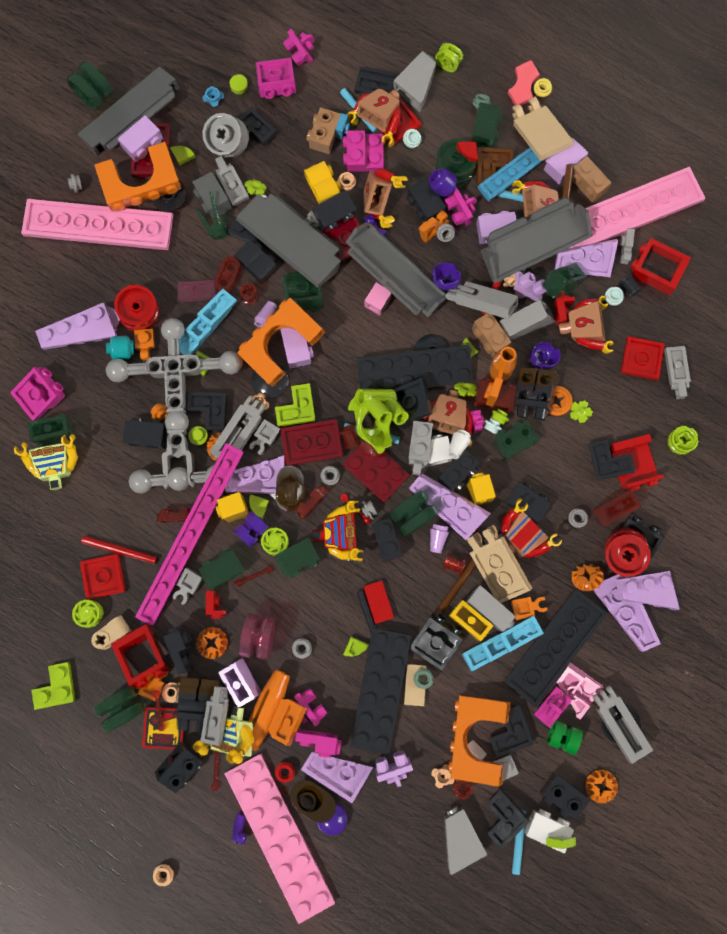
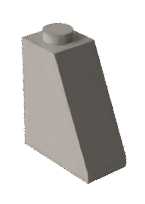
(416, 80)
(527, 320)
(490, 609)
(461, 840)

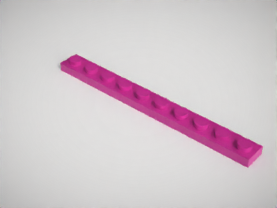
(189, 534)

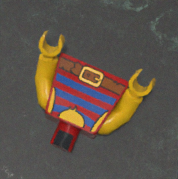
(340, 533)

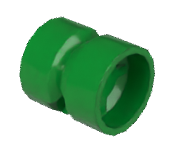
(571, 740)

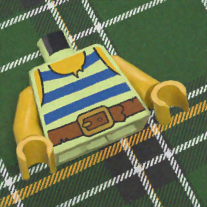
(50, 462)
(236, 739)

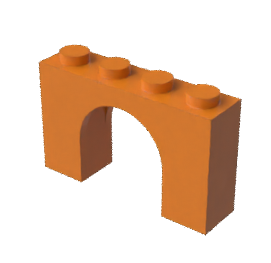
(162, 181)
(256, 351)
(464, 764)

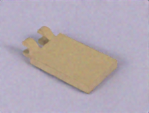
(541, 130)
(498, 565)

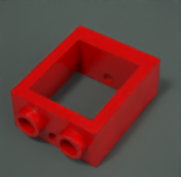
(652, 279)
(132, 640)

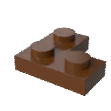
(489, 160)

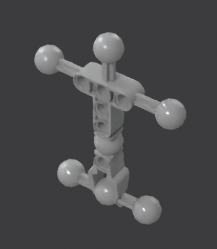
(176, 420)

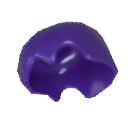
(446, 276)
(544, 355)
(336, 823)

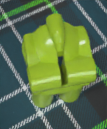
(384, 408)

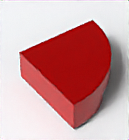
(468, 149)

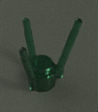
(218, 229)

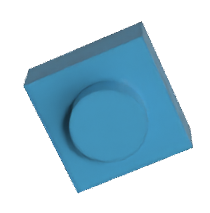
(342, 126)

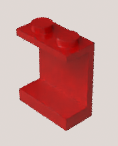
(643, 463)

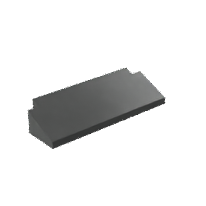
(142, 100)
(291, 237)
(535, 238)
(394, 270)

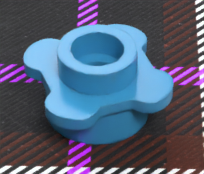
(212, 91)

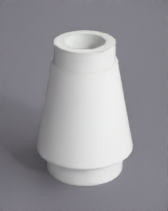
(459, 443)

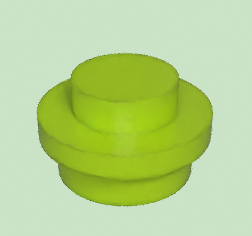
(500, 416)
(198, 435)

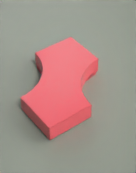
(526, 75)

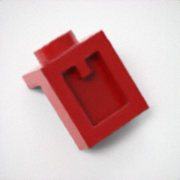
(561, 308)
(212, 602)

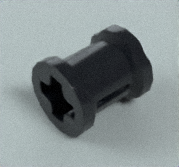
(630, 285)

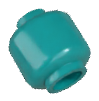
(120, 347)

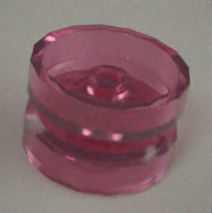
(257, 636)

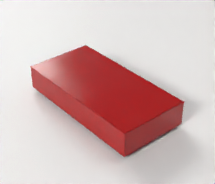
(378, 602)

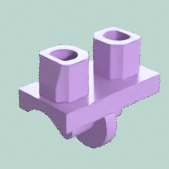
(528, 287)
(395, 771)

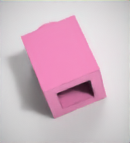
(378, 299)

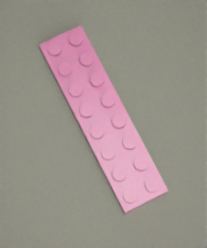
(643, 205)
(97, 224)
(280, 838)

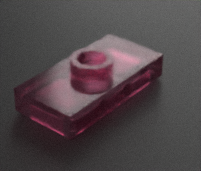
(196, 290)

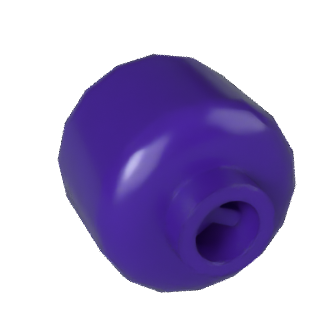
(443, 182)

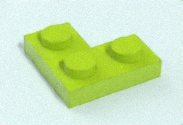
(302, 409)
(61, 688)

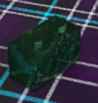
(486, 124)
(564, 280)
(50, 430)
(515, 440)
(297, 558)
(221, 569)

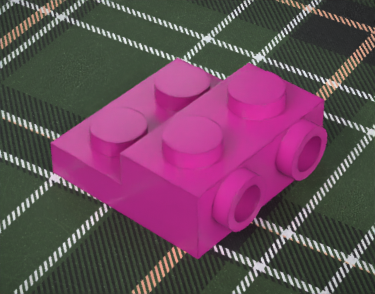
(275, 78)
(363, 151)
(38, 392)
(326, 743)

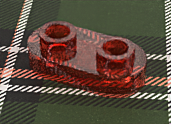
(227, 275)
(306, 508)
(168, 516)

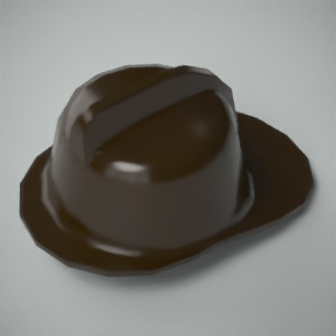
(290, 488)
(313, 801)

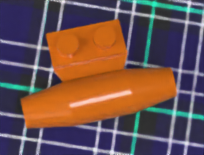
(500, 370)
(274, 713)

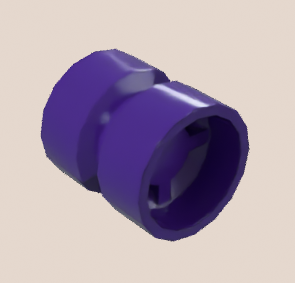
(249, 536)

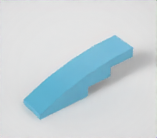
(206, 322)
(502, 643)

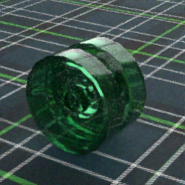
(89, 85)
(455, 162)
(412, 511)
(118, 708)

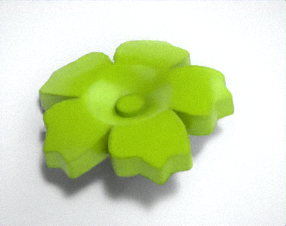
(255, 187)
(466, 389)
(580, 411)

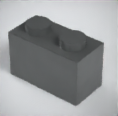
(203, 187)

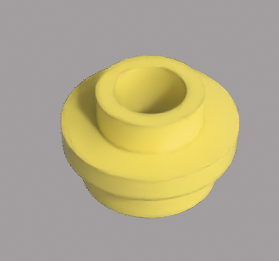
(545, 83)

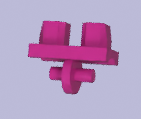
(294, 41)
(464, 206)
(552, 707)
(314, 715)

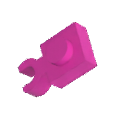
(478, 421)

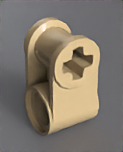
(112, 631)

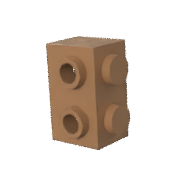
(323, 132)
(590, 179)
(490, 334)

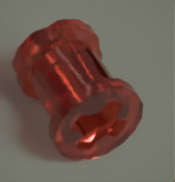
(250, 288)
(349, 437)
(454, 564)
(466, 793)

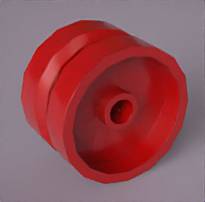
(126, 308)
(633, 562)

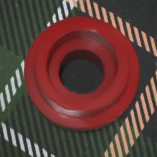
(278, 772)

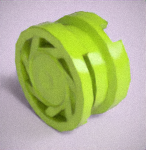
(449, 57)
(683, 440)
(274, 541)
(87, 613)

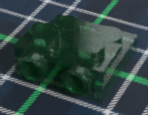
(302, 292)

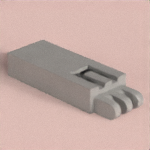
(484, 299)
(236, 435)
(624, 730)

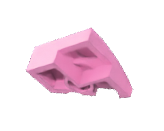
(579, 688)

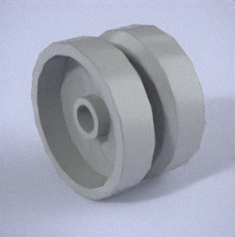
(225, 135)

